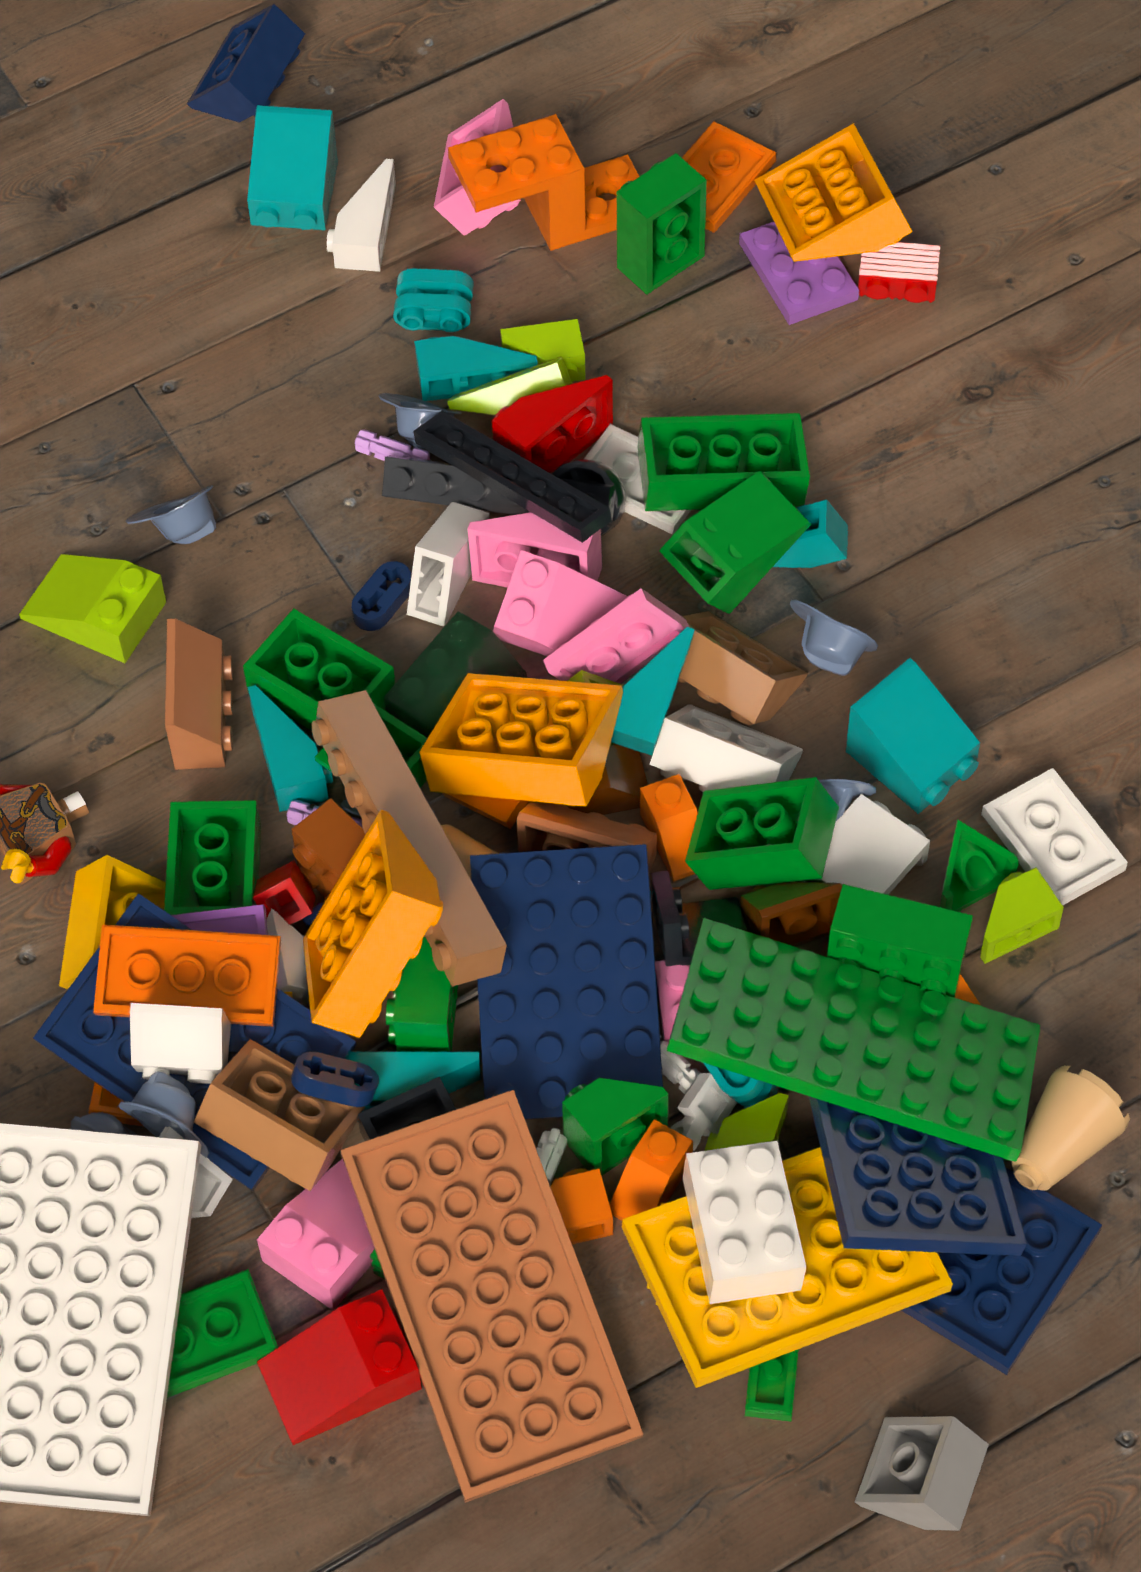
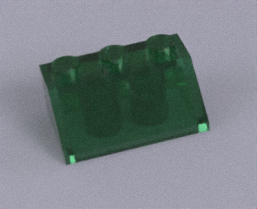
(440, 669)

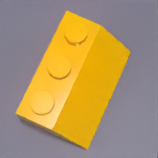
(100, 898)

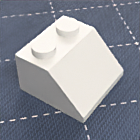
(179, 1041)

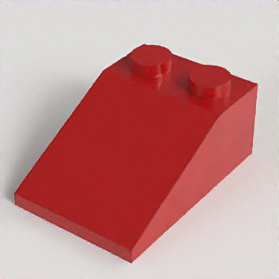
(556, 423)
(340, 1368)

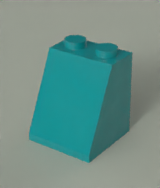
(292, 168)
(911, 738)

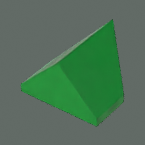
(974, 868)

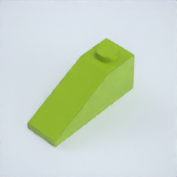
(506, 390)

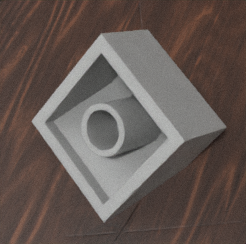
(923, 1471)

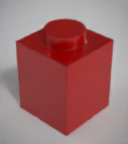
(286, 893)

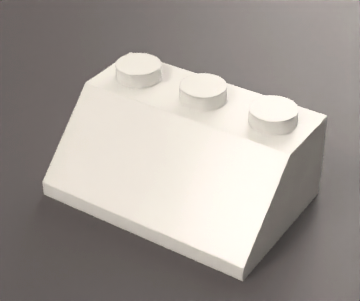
(720, 751)

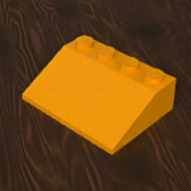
(833, 200)
(523, 739)
(369, 929)

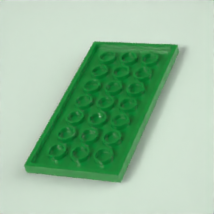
(857, 1039)

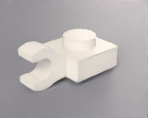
(703, 1109)

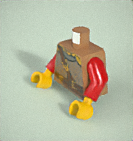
(36, 829)

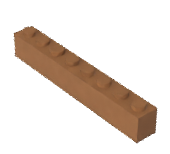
(377, 779)

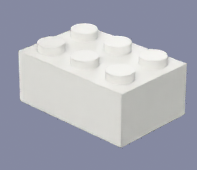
(743, 1222)

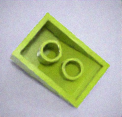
(97, 603)

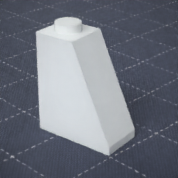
(442, 565)

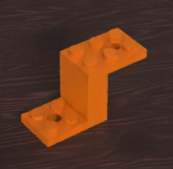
(547, 175)

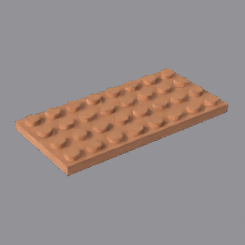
(490, 1295)

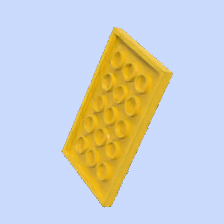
(837, 1292)

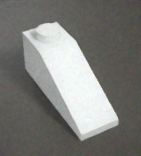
(364, 223)

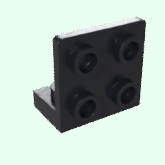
(680, 923)

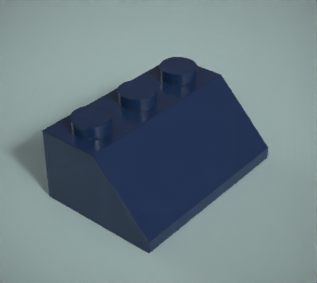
(248, 66)

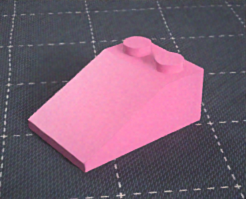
(451, 197)
(498, 542)
(550, 604)
(320, 1239)

